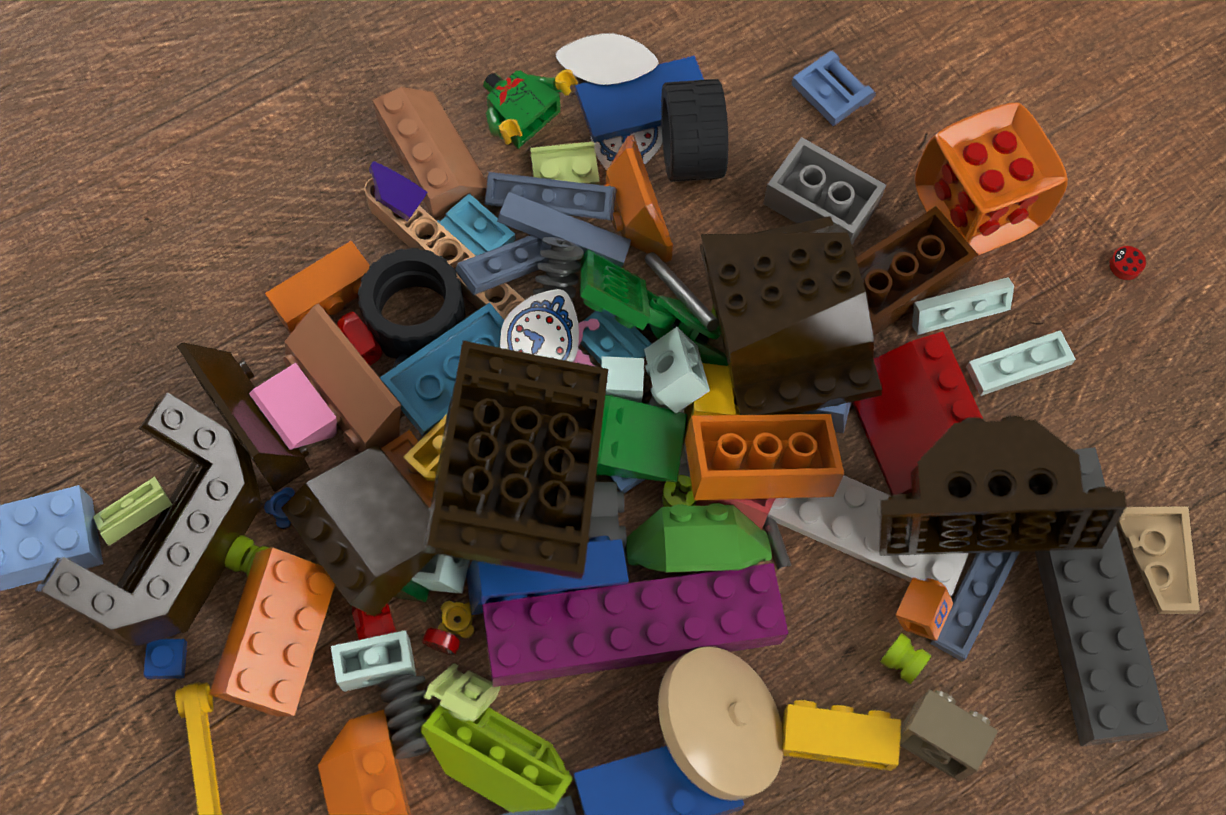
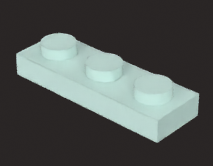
(962, 305)
(1020, 363)

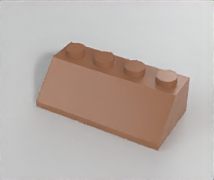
(429, 148)
(344, 381)

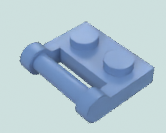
(827, 93)

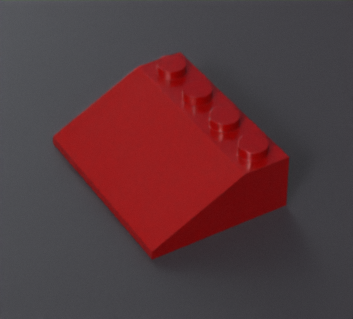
(917, 406)

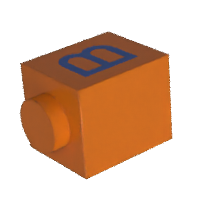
(925, 608)

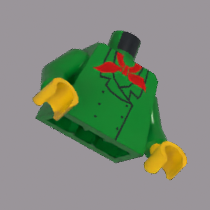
(524, 103)

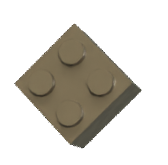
(947, 734)

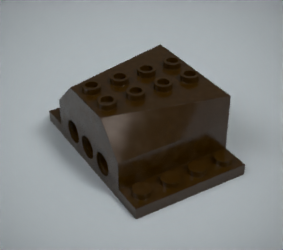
(792, 317)
(518, 461)
(998, 491)

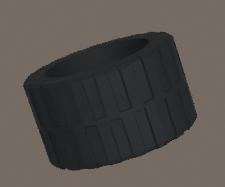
(694, 130)
(405, 270)

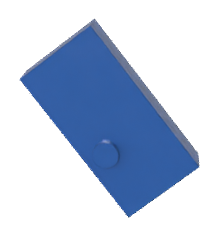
(646, 786)

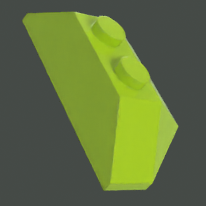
(498, 759)

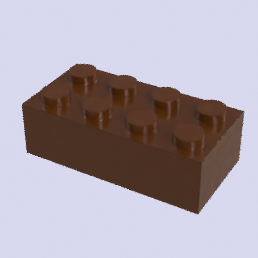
(913, 267)

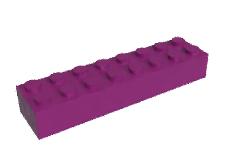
(632, 624)

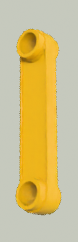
(194, 704)

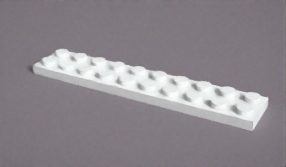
(852, 526)

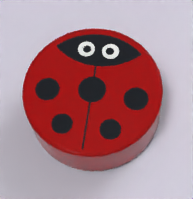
(1127, 263)
(441, 641)

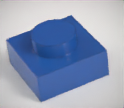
(165, 659)

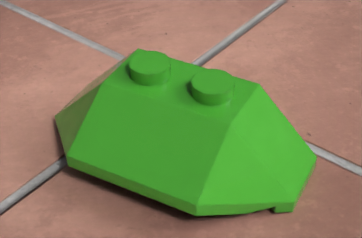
(698, 540)

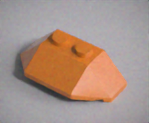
(635, 203)
(362, 770)

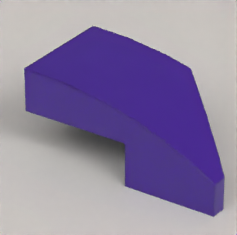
(396, 191)

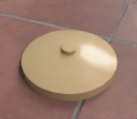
(720, 723)

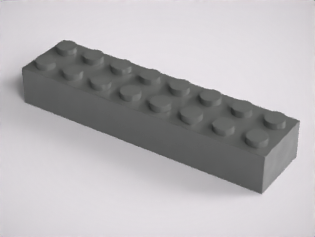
(1100, 636)

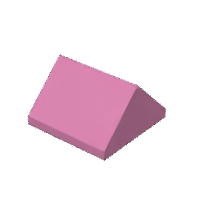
(295, 408)

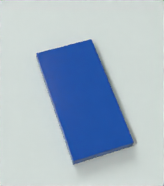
(632, 104)

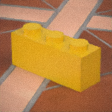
(841, 735)

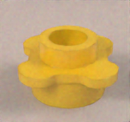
(449, 612)

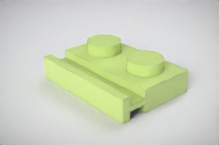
(566, 162)
(131, 511)
(463, 694)

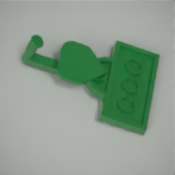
(627, 297)

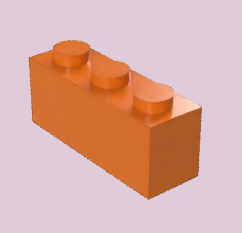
(328, 281)

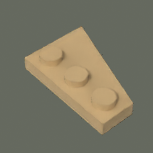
(1164, 555)

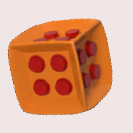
(992, 176)

